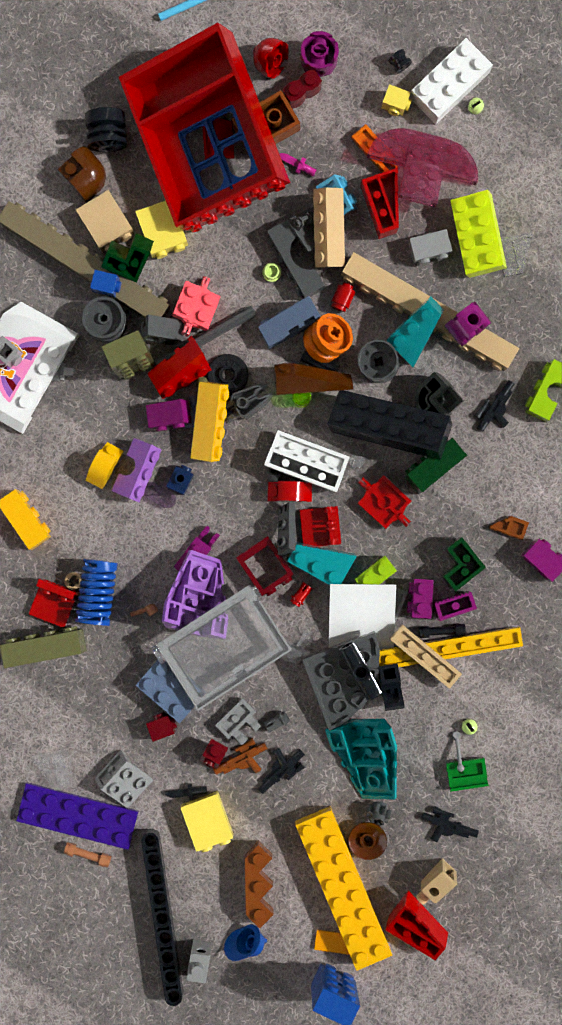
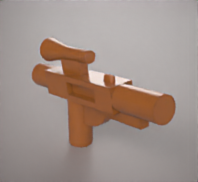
(244, 759)

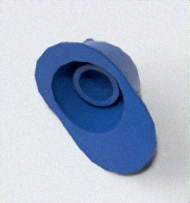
(244, 943)

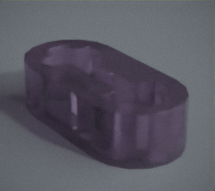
(163, 491)

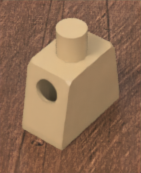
(437, 883)

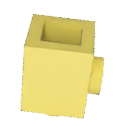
(396, 101)

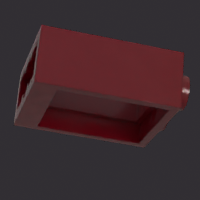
(255, 549)

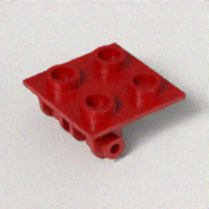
(320, 526)

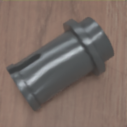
(277, 721)

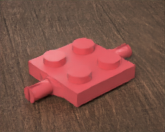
(195, 306)

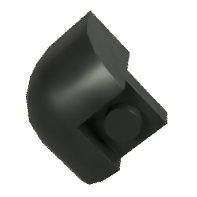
(437, 395)

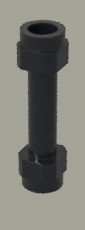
(457, 629)

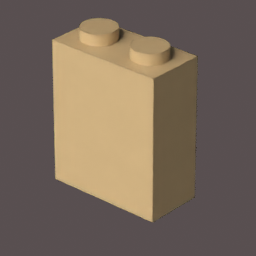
(105, 221)

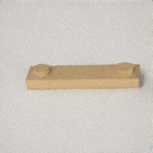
(425, 656)

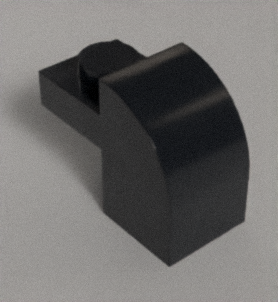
(391, 687)

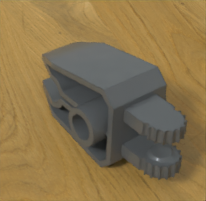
(247, 402)

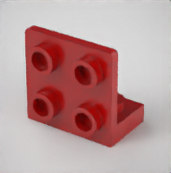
(53, 602)

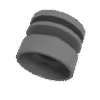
(376, 350)

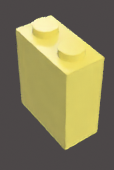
(160, 227)
(207, 822)

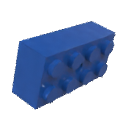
(335, 995)

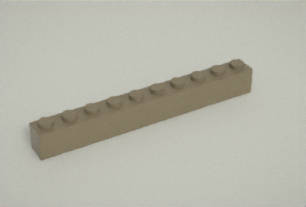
(78, 258)

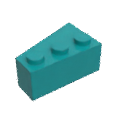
(415, 331)
(323, 563)

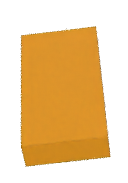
(330, 942)

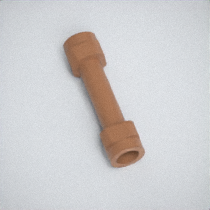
(71, 849)

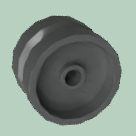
(104, 308)

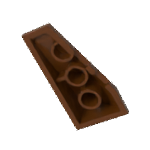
(299, 378)

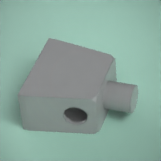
(199, 961)

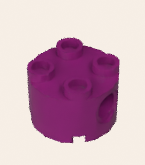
(319, 53)
(467, 323)

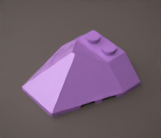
(194, 590)

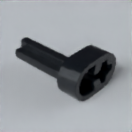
(307, 359)

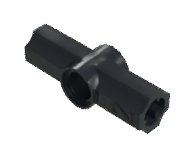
(366, 680)

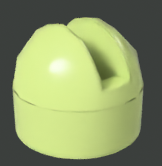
(477, 109)
(473, 724)

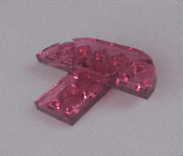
(424, 161)

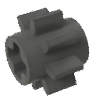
(378, 813)

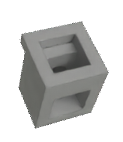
(7, 347)

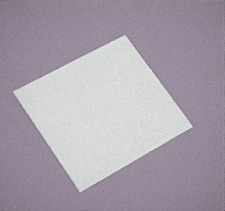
(361, 610)

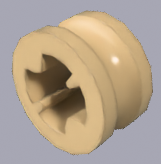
(70, 575)

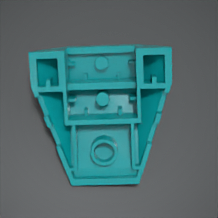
(369, 755)

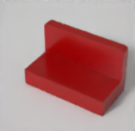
(223, 130)

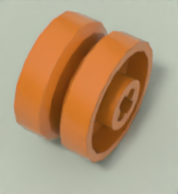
(327, 338)

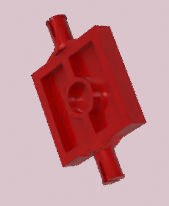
(384, 502)

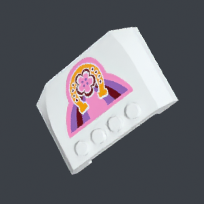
(44, 349)

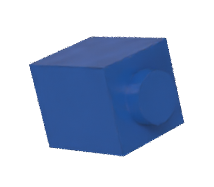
(105, 283)

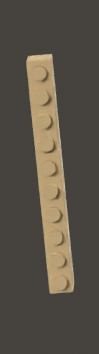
(408, 299)

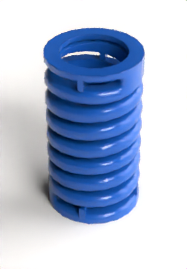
(99, 590)

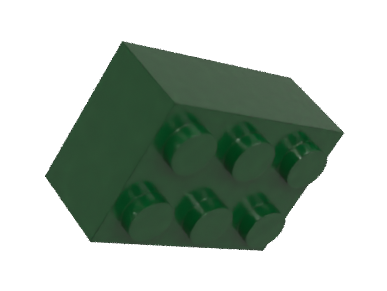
(432, 469)

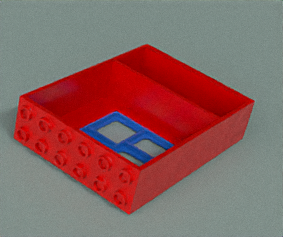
(190, 90)

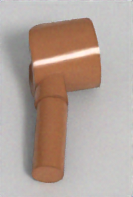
(150, 609)

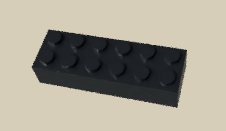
(390, 424)

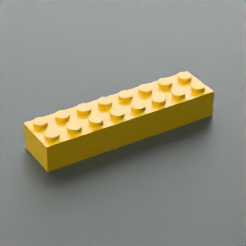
(343, 888)

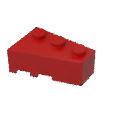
(382, 201)
(180, 369)
(417, 927)

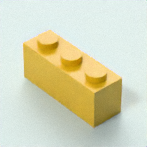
(24, 519)

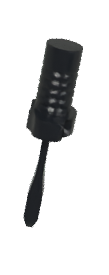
(187, 792)

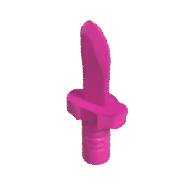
(299, 164)

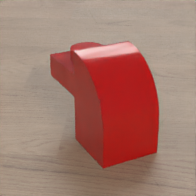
(290, 491)

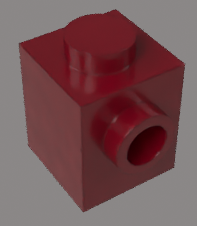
(161, 726)
(213, 754)

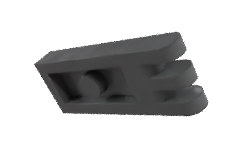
(286, 529)

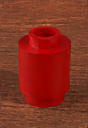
(342, 297)

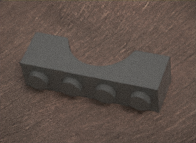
(306, 281)

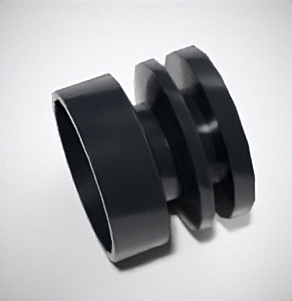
(106, 129)

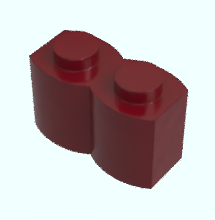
(304, 88)

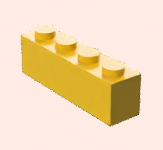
(209, 421)

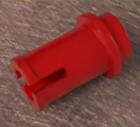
(300, 595)

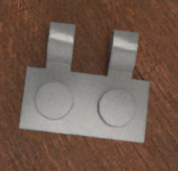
(236, 718)

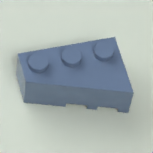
(288, 322)

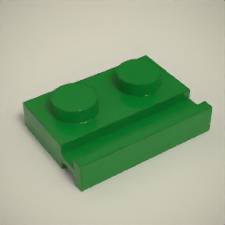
(472, 777)

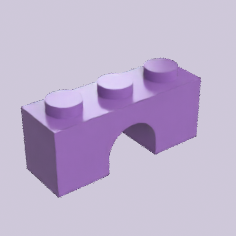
(145, 458)

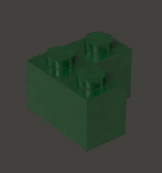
(128, 261)
(466, 564)

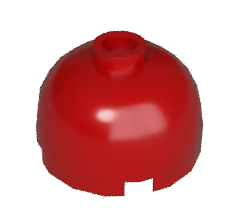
(269, 56)

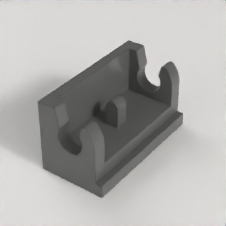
(162, 330)

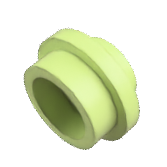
(271, 272)

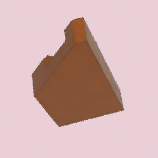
(511, 526)

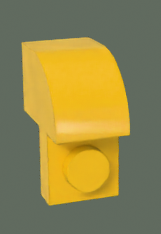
(103, 465)

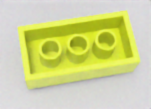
(478, 233)

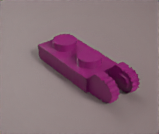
(198, 546)

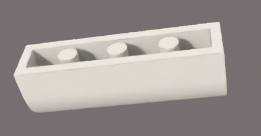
(307, 461)

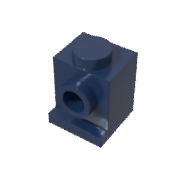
(180, 487)

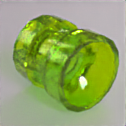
(301, 399)

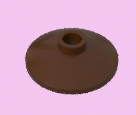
(367, 849)

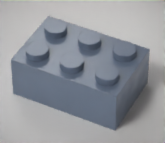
(166, 691)

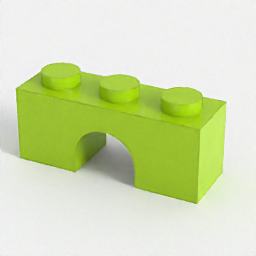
(540, 404)

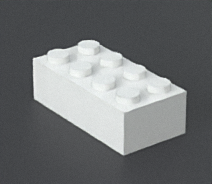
(451, 81)

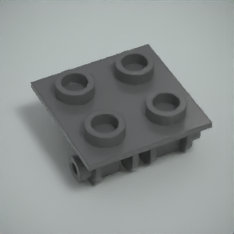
(304, 228)

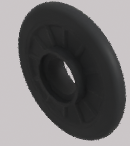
(232, 363)

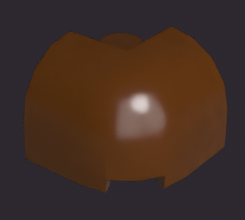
(84, 173)

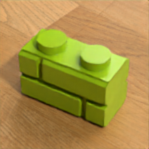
(376, 572)

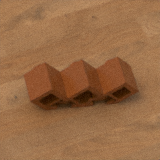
(257, 884)

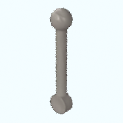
(456, 735)

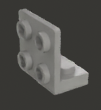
(122, 779)

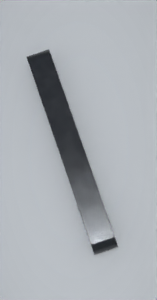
(161, 926)

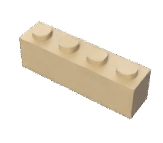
(329, 227)

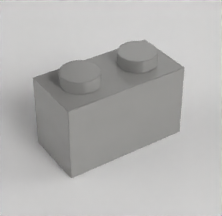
(430, 247)

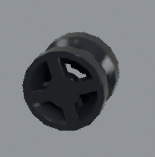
(400, 61)

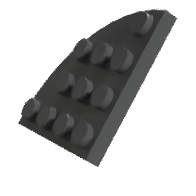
(334, 683)

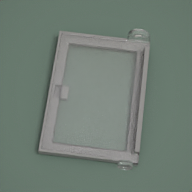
(223, 647)

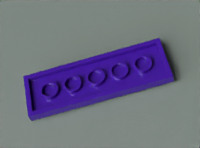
(77, 816)

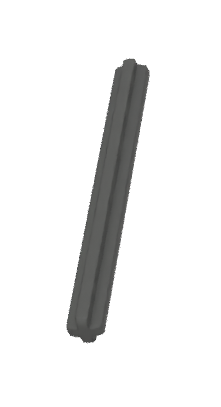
(215, 331)

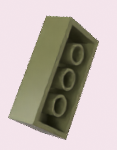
(128, 355)
(43, 648)

